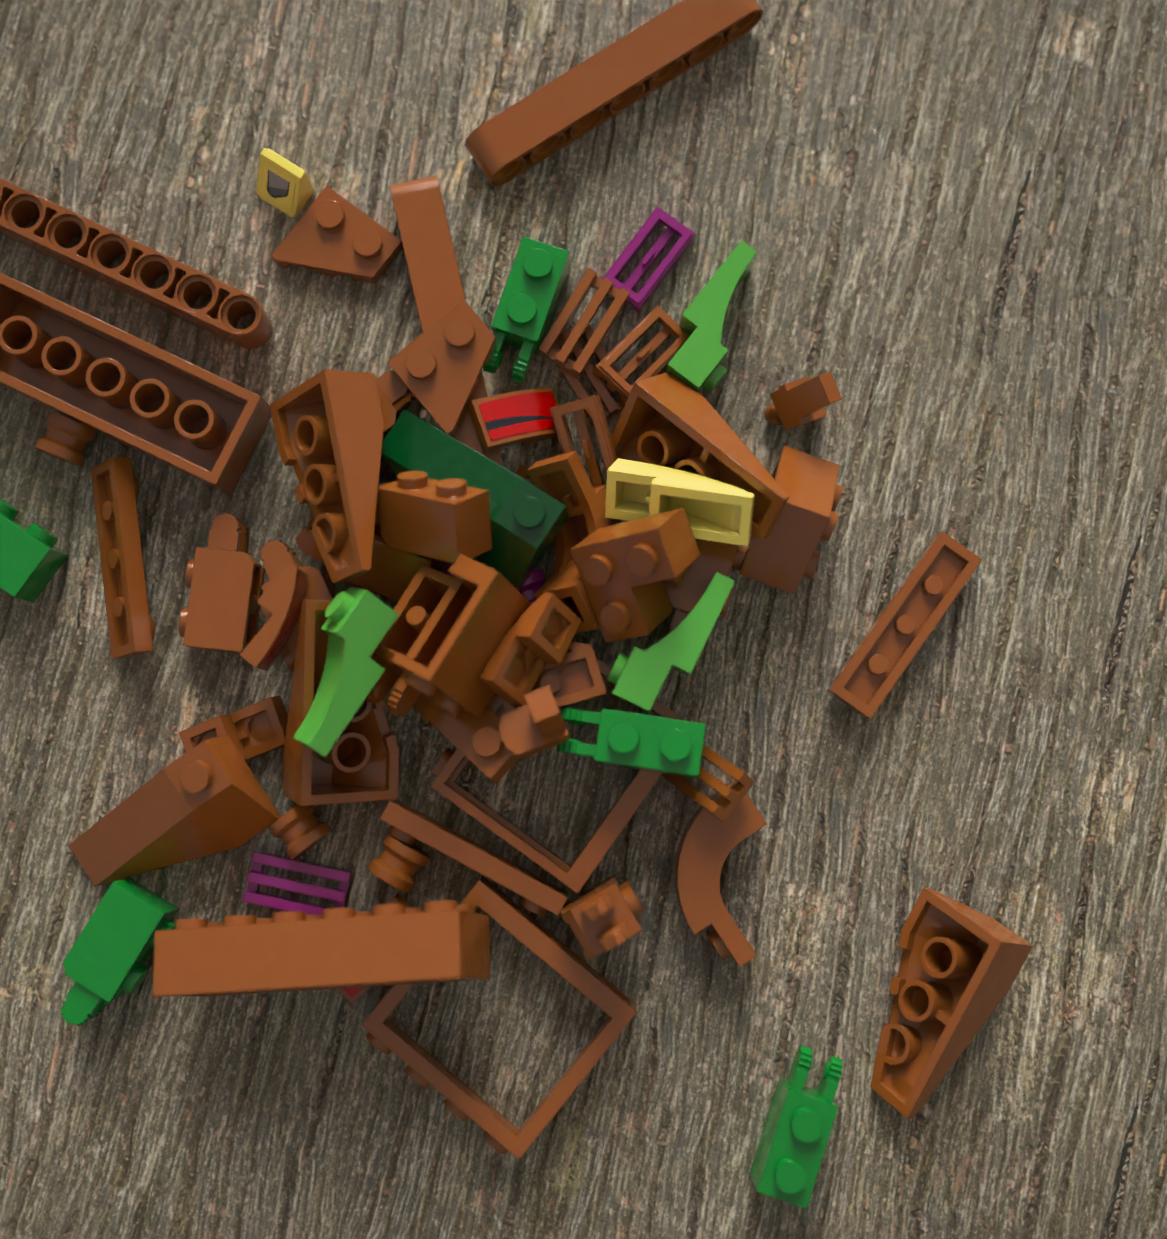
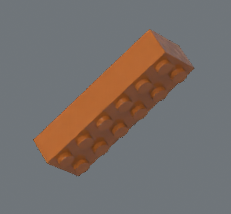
(127, 387)
(322, 950)

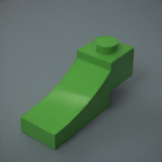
(702, 355)
(354, 631)
(643, 673)

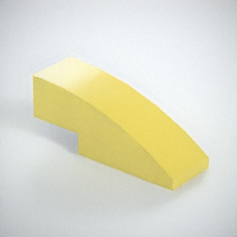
(712, 507)

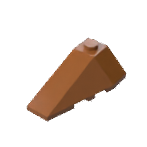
(681, 430)
(334, 442)
(364, 757)
(183, 813)
(946, 988)

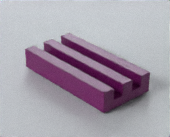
(672, 227)
(257, 877)

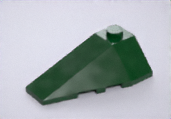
(520, 514)

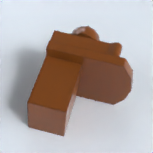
(802, 401)
(533, 725)

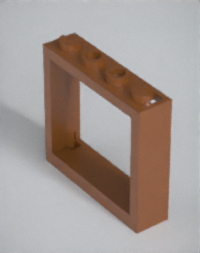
(452, 764)
(459, 1097)

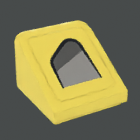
(282, 183)

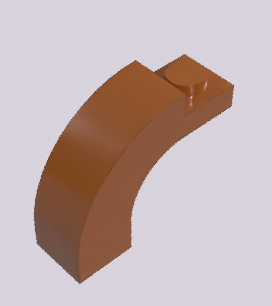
(568, 483)
(698, 871)

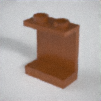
(455, 670)

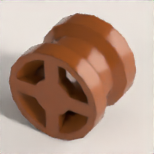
(65, 439)
(299, 830)
(398, 863)

